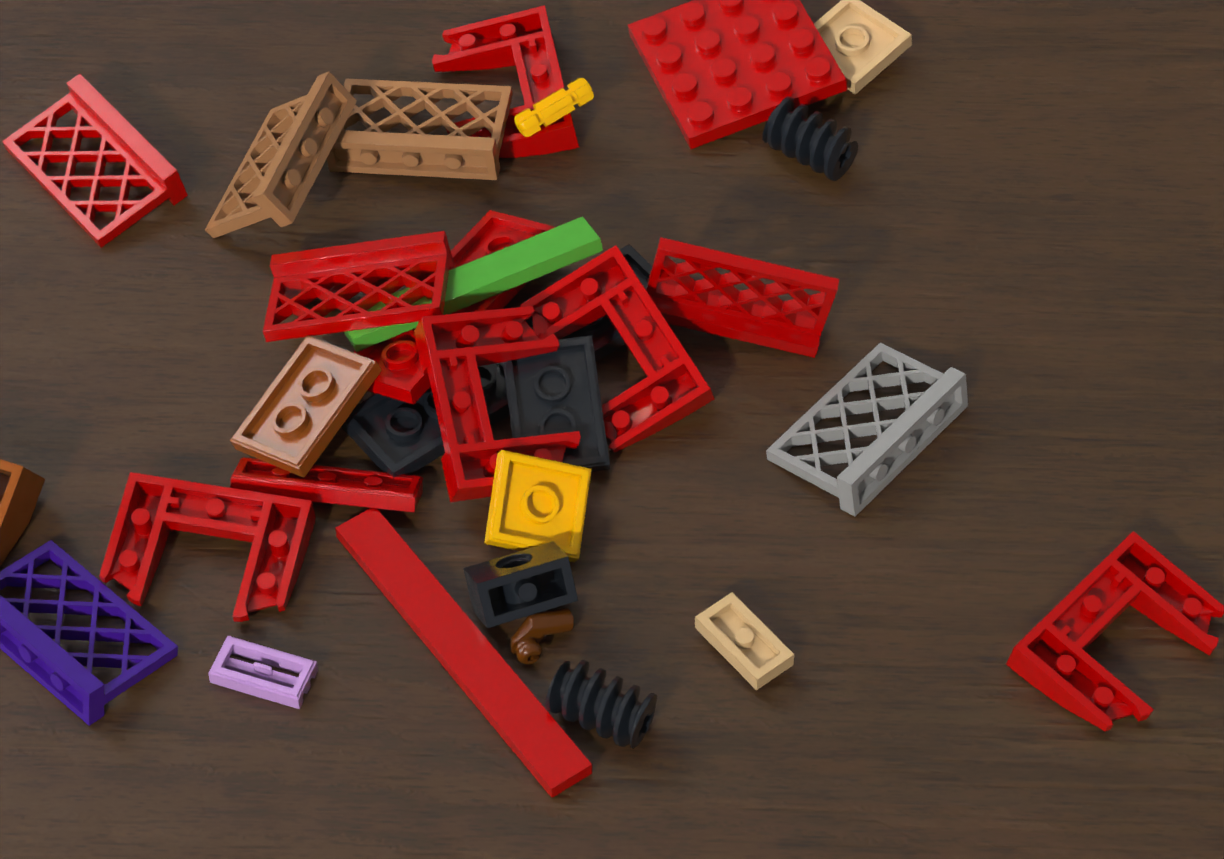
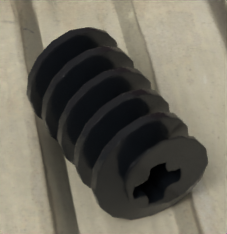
(809, 141)
(601, 705)

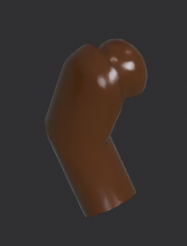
(534, 628)

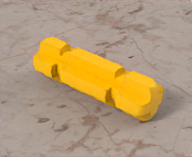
(554, 107)

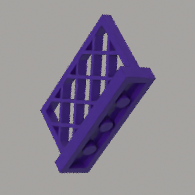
(47, 661)

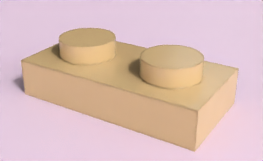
(744, 641)

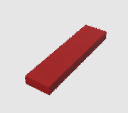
(331, 485)

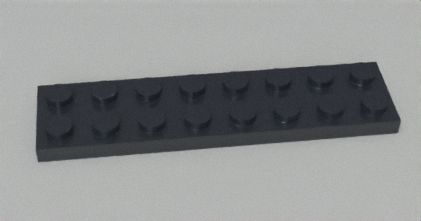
(408, 436)

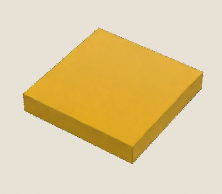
(537, 503)

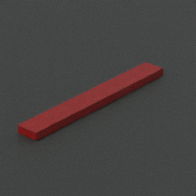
(464, 652)

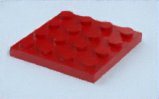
(734, 63)

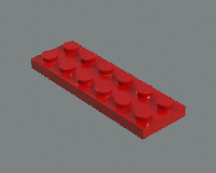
(398, 356)

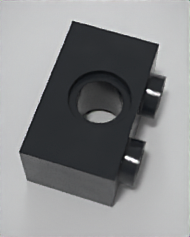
(520, 584)

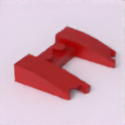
(519, 41)
(612, 289)
(450, 353)
(156, 504)
(1132, 575)

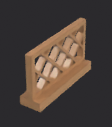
(417, 151)
(284, 158)

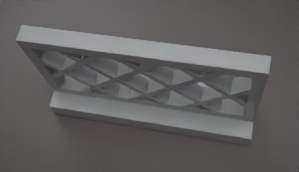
(897, 439)

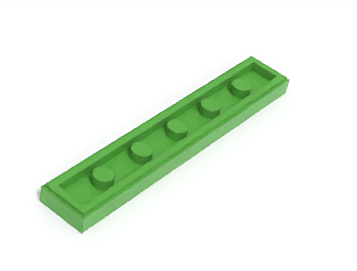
(497, 274)

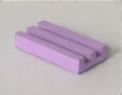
(260, 679)

